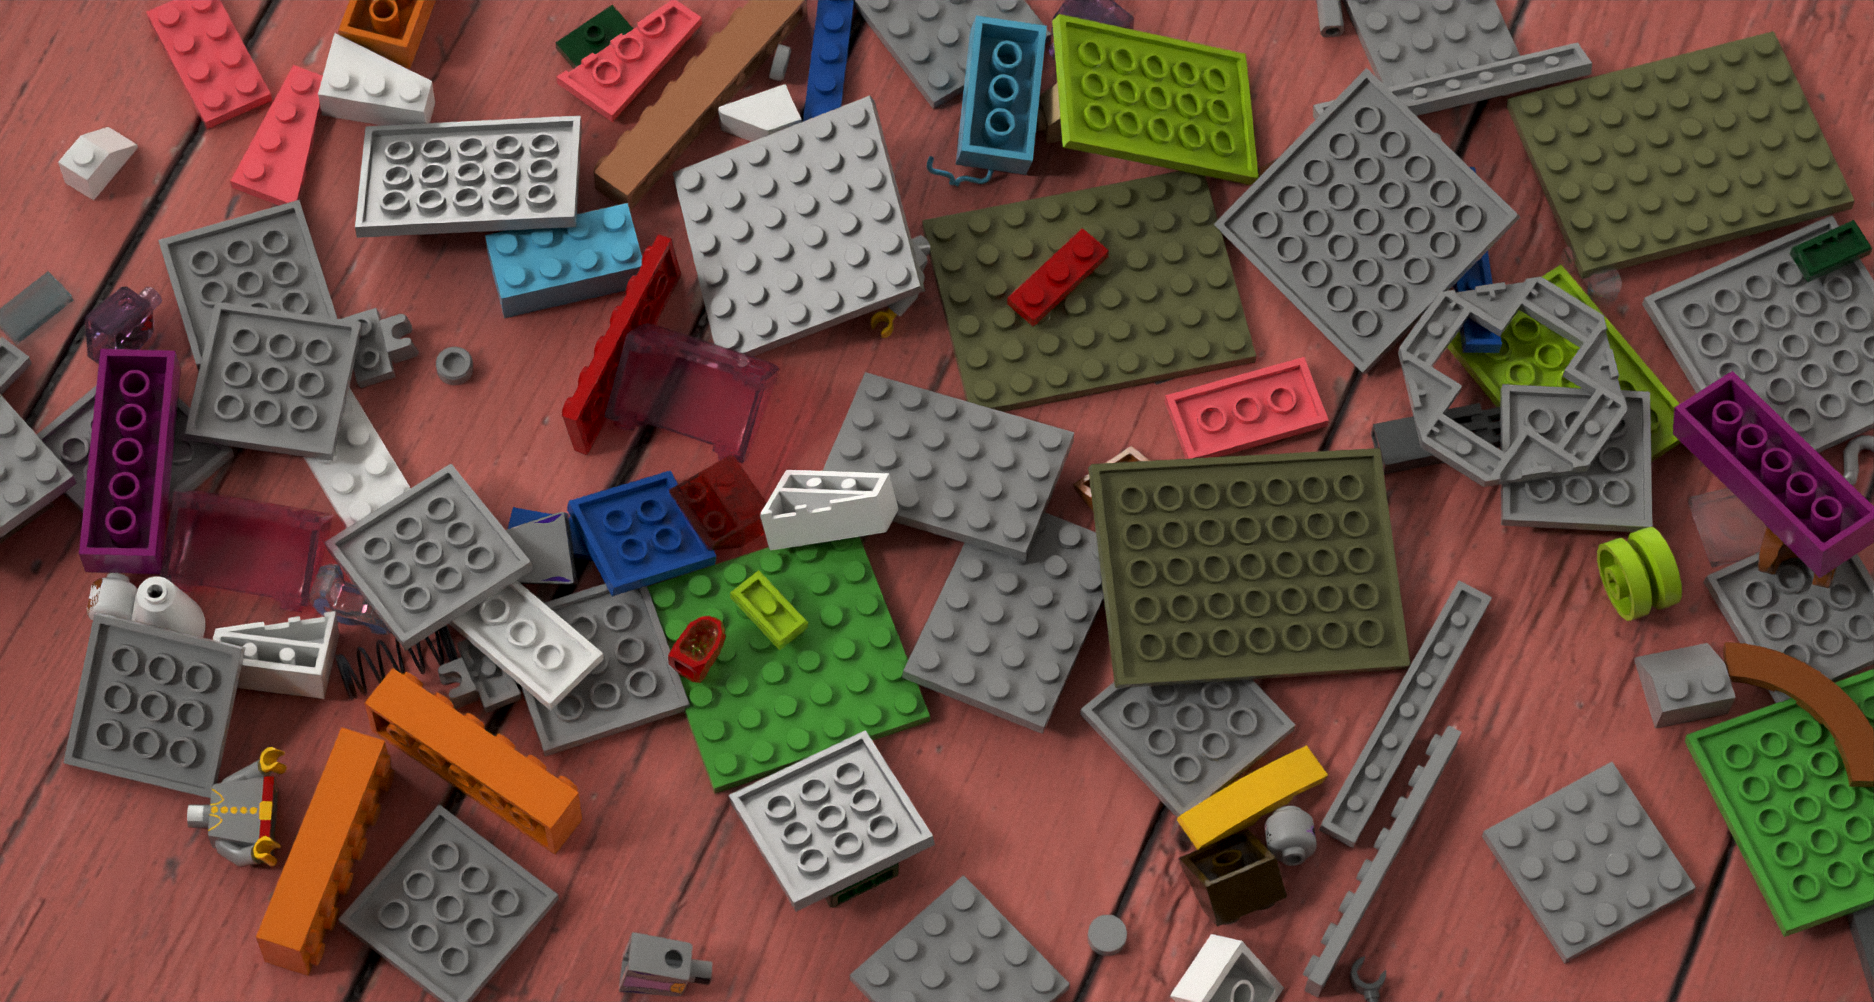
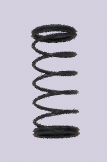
(345, 667)

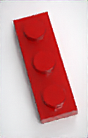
(1057, 277)

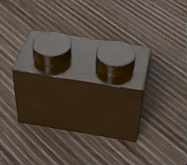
(1234, 877)

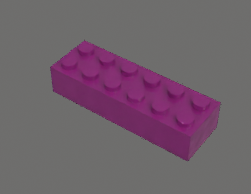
(130, 461)
(1775, 473)

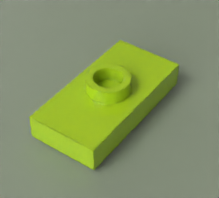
(769, 610)

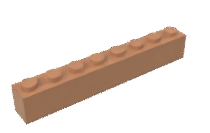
(694, 98)

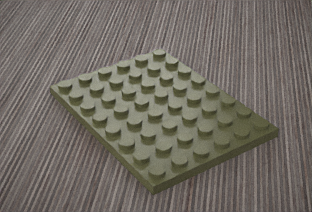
(1679, 154)
(1142, 317)
(1248, 567)

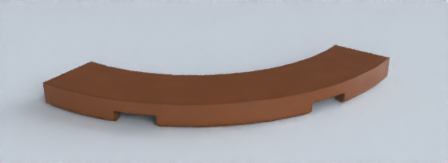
(1814, 694)

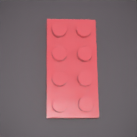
(209, 59)
(1246, 410)

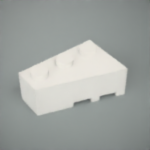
(372, 88)
(827, 507)
(287, 655)

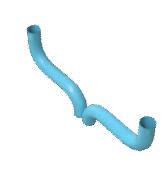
(962, 178)

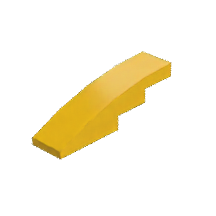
(1252, 797)

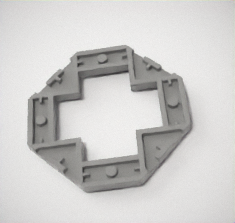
(1530, 454)

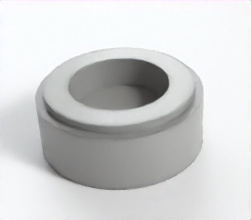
(780, 62)
(454, 365)
(1107, 935)

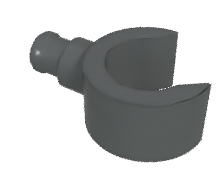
(1370, 991)

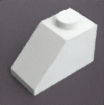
(759, 114)
(95, 160)

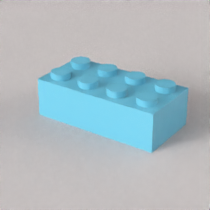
(1001, 95)
(564, 264)

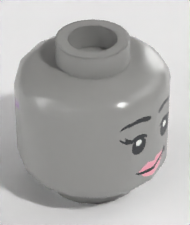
(1290, 835)

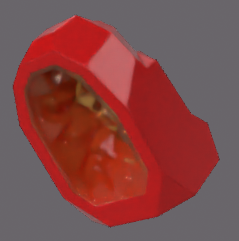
(697, 648)

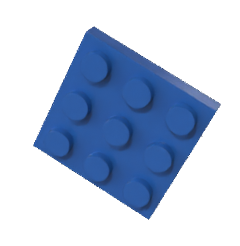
(638, 534)

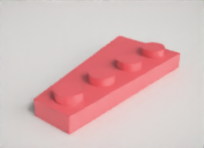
(631, 61)
(281, 147)

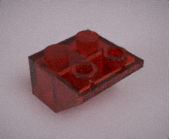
(721, 505)

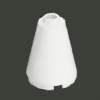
(167, 607)

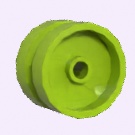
(1639, 573)

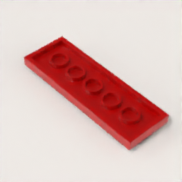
(643, 304)

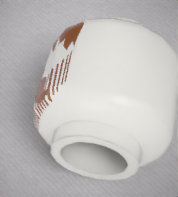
(112, 596)

